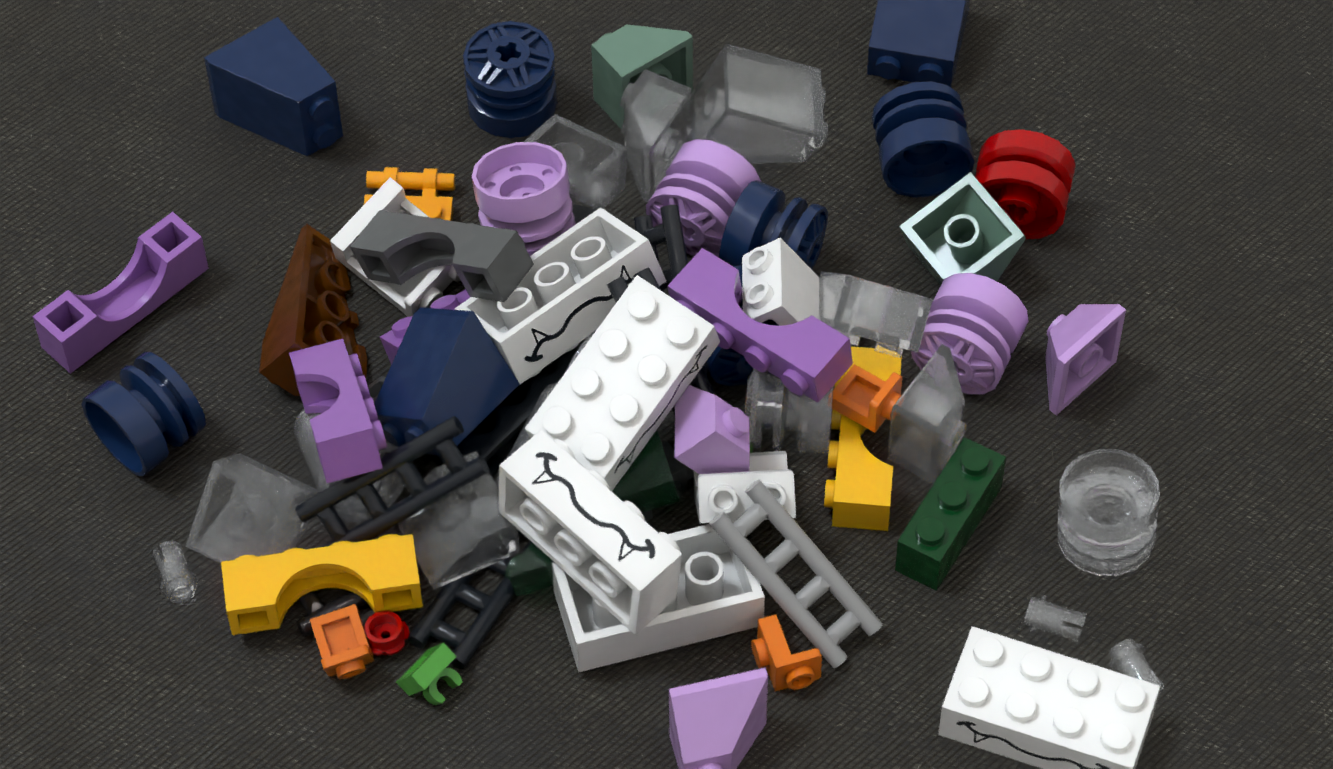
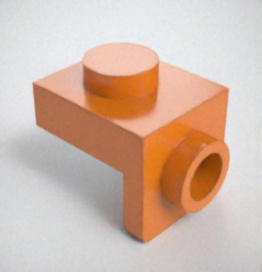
(866, 397)
(342, 642)
(784, 669)

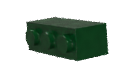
(950, 513)

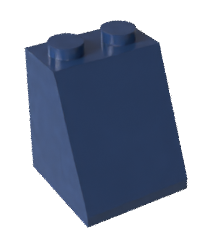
(917, 39)
(275, 89)
(442, 372)

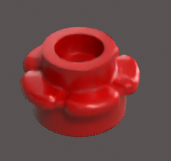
(384, 624)

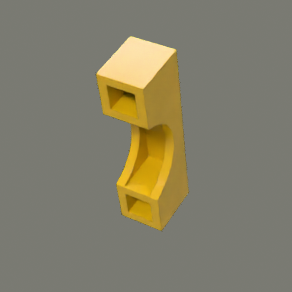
(862, 481)
(265, 587)

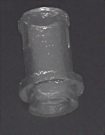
(177, 581)
(1050, 618)
(1129, 660)

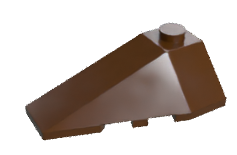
(309, 310)

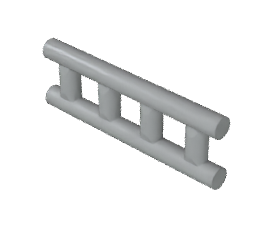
(766, 571)

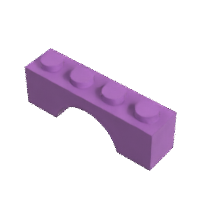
(162, 264)
(802, 354)
(348, 426)

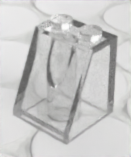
(760, 106)

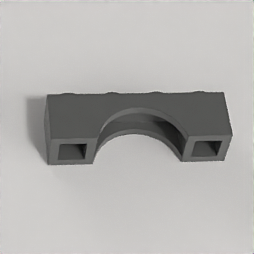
(402, 245)

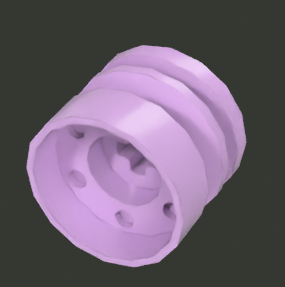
(705, 186)
(524, 191)
(978, 324)

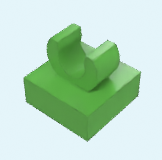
(427, 671)

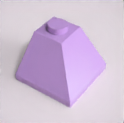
(1081, 350)
(710, 434)
(717, 719)

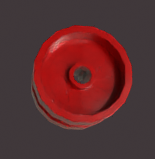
(1028, 179)

